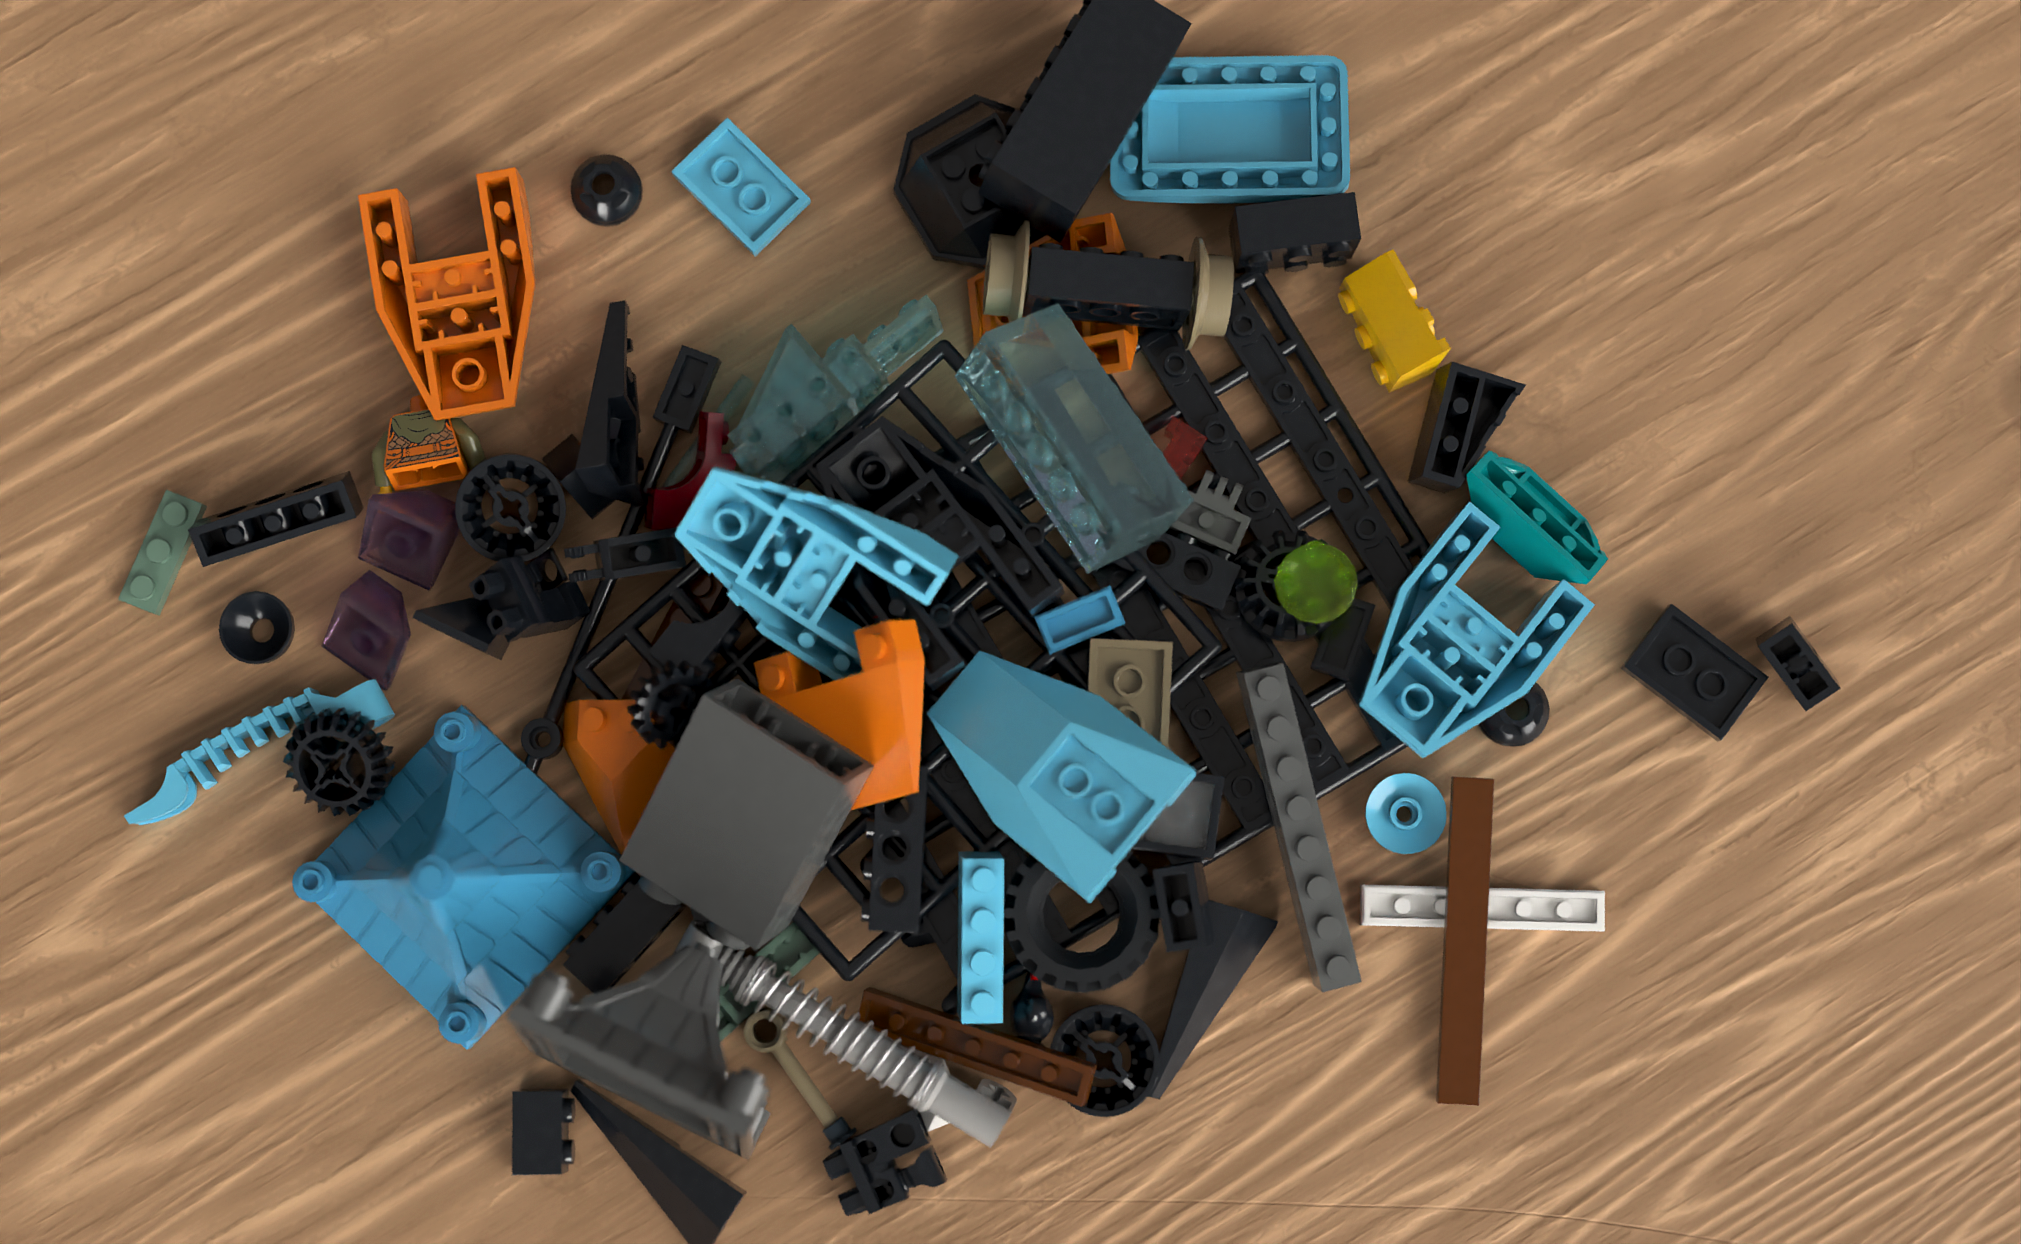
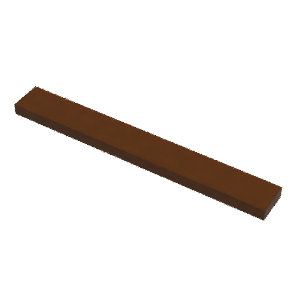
(1465, 940)

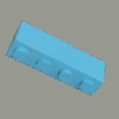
(980, 937)

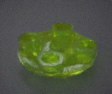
(1316, 582)

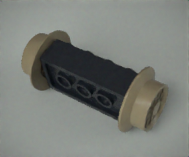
(1110, 286)

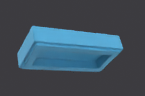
(1079, 620)

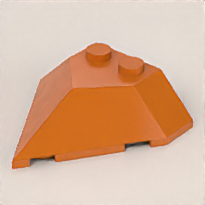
(613, 762)

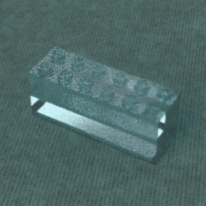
(1072, 437)

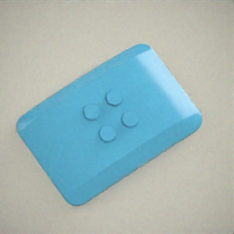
(1239, 132)

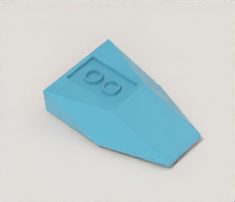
(1057, 767)

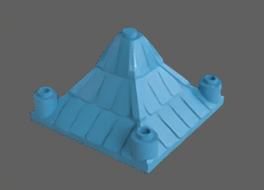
(465, 877)

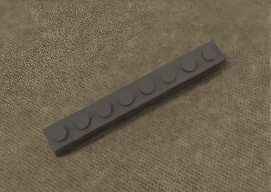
(1298, 826)

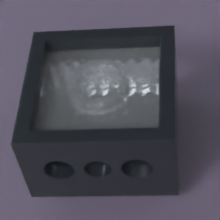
(1189, 824)

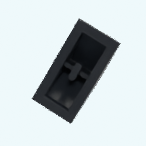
(562, 464)

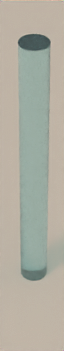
(727, 407)

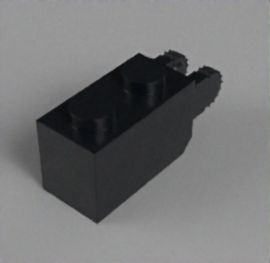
(630, 555)

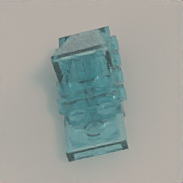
(804, 390)

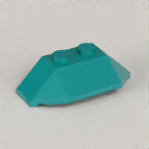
(1534, 521)

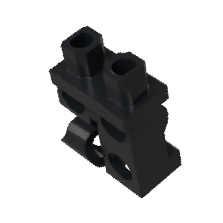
(526, 599)
(873, 1165)

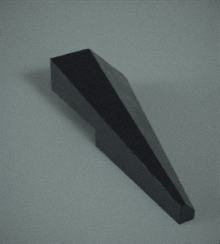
(609, 441)
(1207, 983)
(685, 1188)

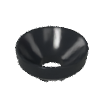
(616, 205)
(238, 622)
(1514, 733)

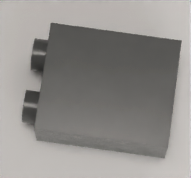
(744, 815)

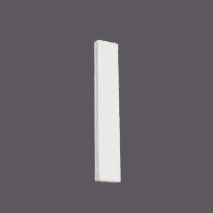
(1506, 908)

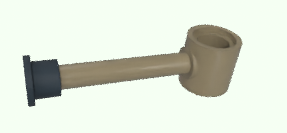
(835, 1128)

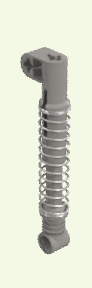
(925, 1084)

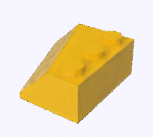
(1391, 323)

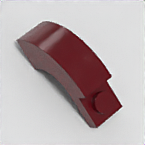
(670, 504)

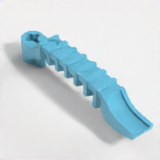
(179, 787)

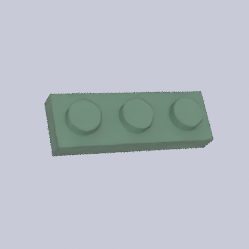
(161, 553)

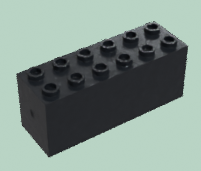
(1080, 110)

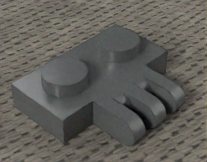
(1212, 516)

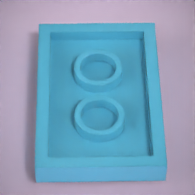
(741, 186)

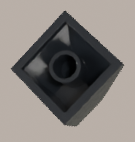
(465, 622)

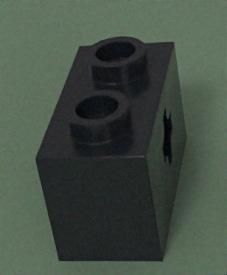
(1797, 663)

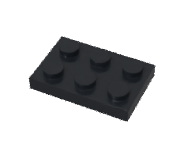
(1694, 672)

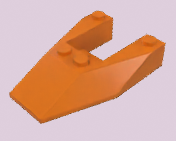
(461, 316)

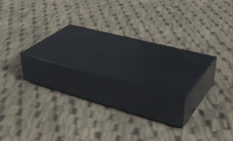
(1343, 641)

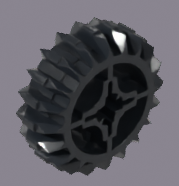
(312, 747)

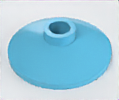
(1426, 811)

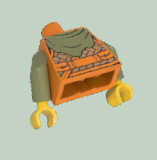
(423, 450)

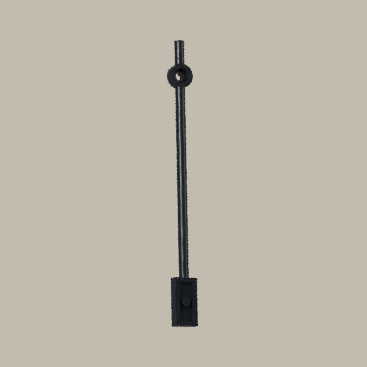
(677, 410)

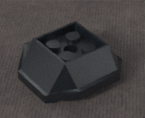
(937, 186)

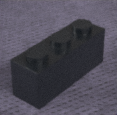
(619, 938)

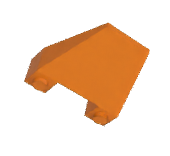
(867, 712)

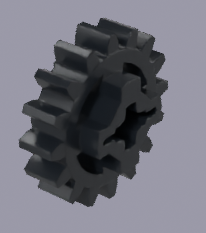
(670, 699)

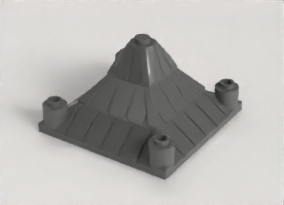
(651, 1046)

